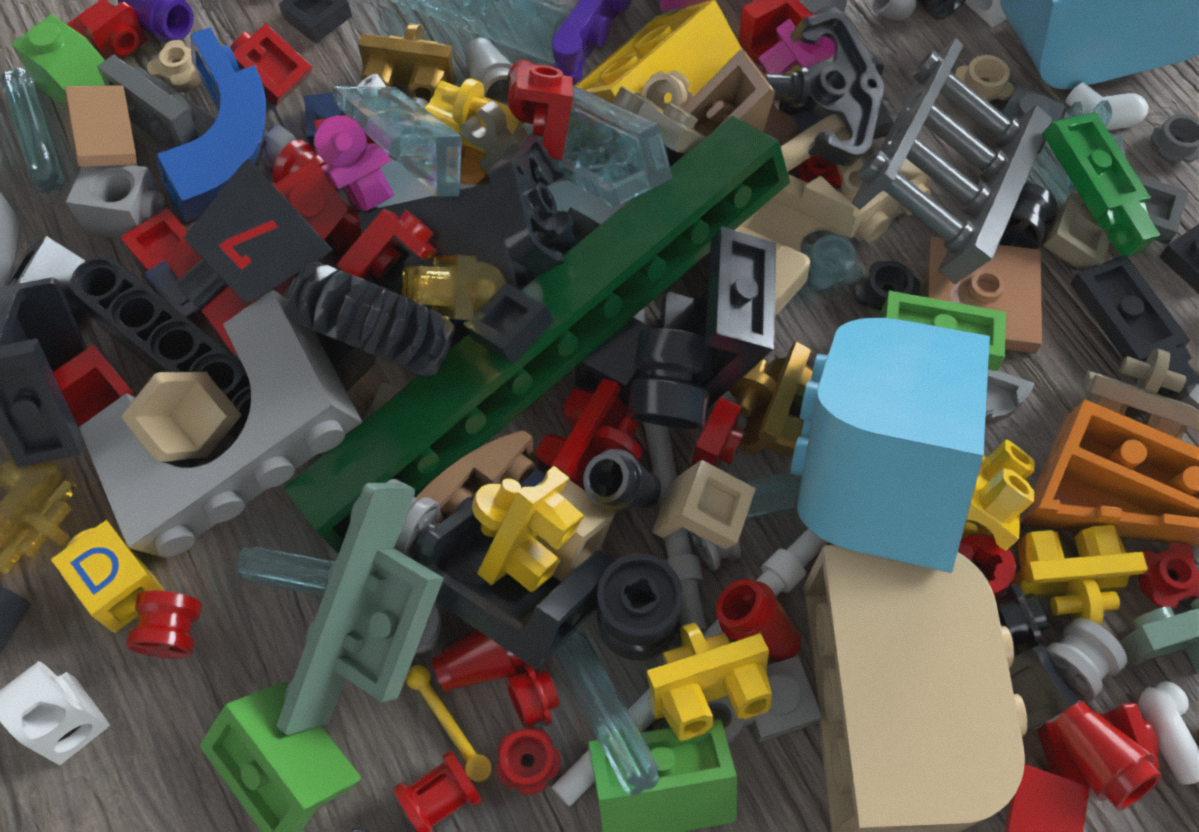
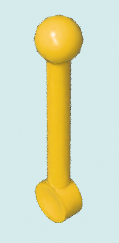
(477, 766)

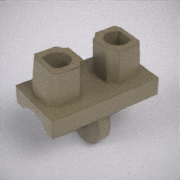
(1162, 412)

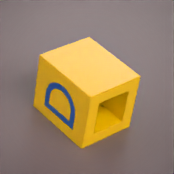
(105, 575)

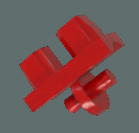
(598, 426)

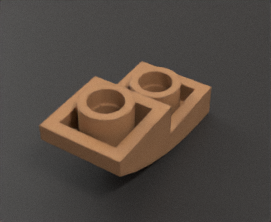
(490, 464)

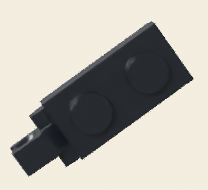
(1134, 317)

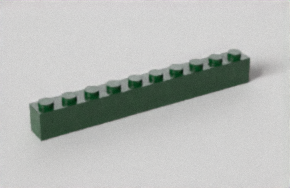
(589, 298)

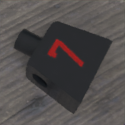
(248, 241)

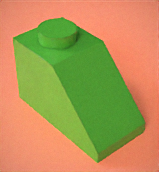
(58, 58)

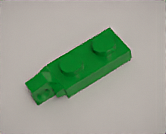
(1103, 180)

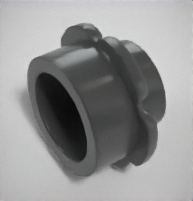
(1177, 139)

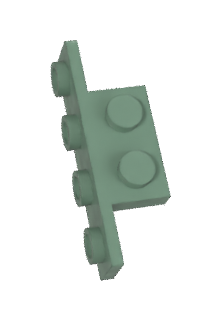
(367, 616)

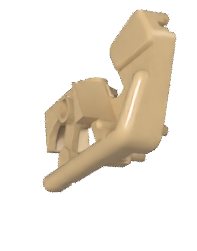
(818, 207)

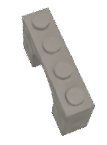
(292, 417)

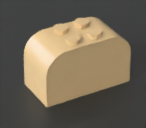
(912, 694)

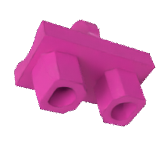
(788, 54)
(352, 162)

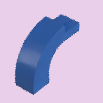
(202, 167)

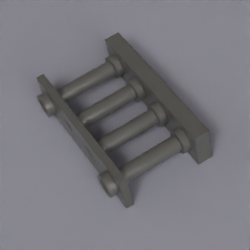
(1001, 171)

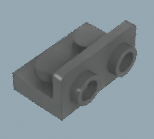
(156, 105)

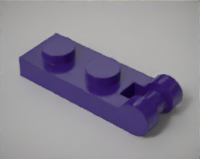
(582, 32)

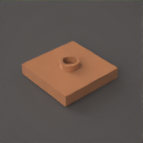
(1004, 284)

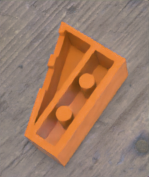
(1118, 475)

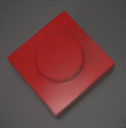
(154, 238)
(720, 437)

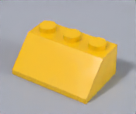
(685, 41)

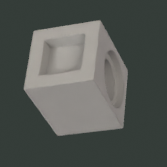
(114, 199)

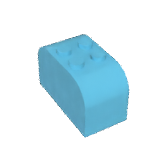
(1103, 38)
(893, 439)

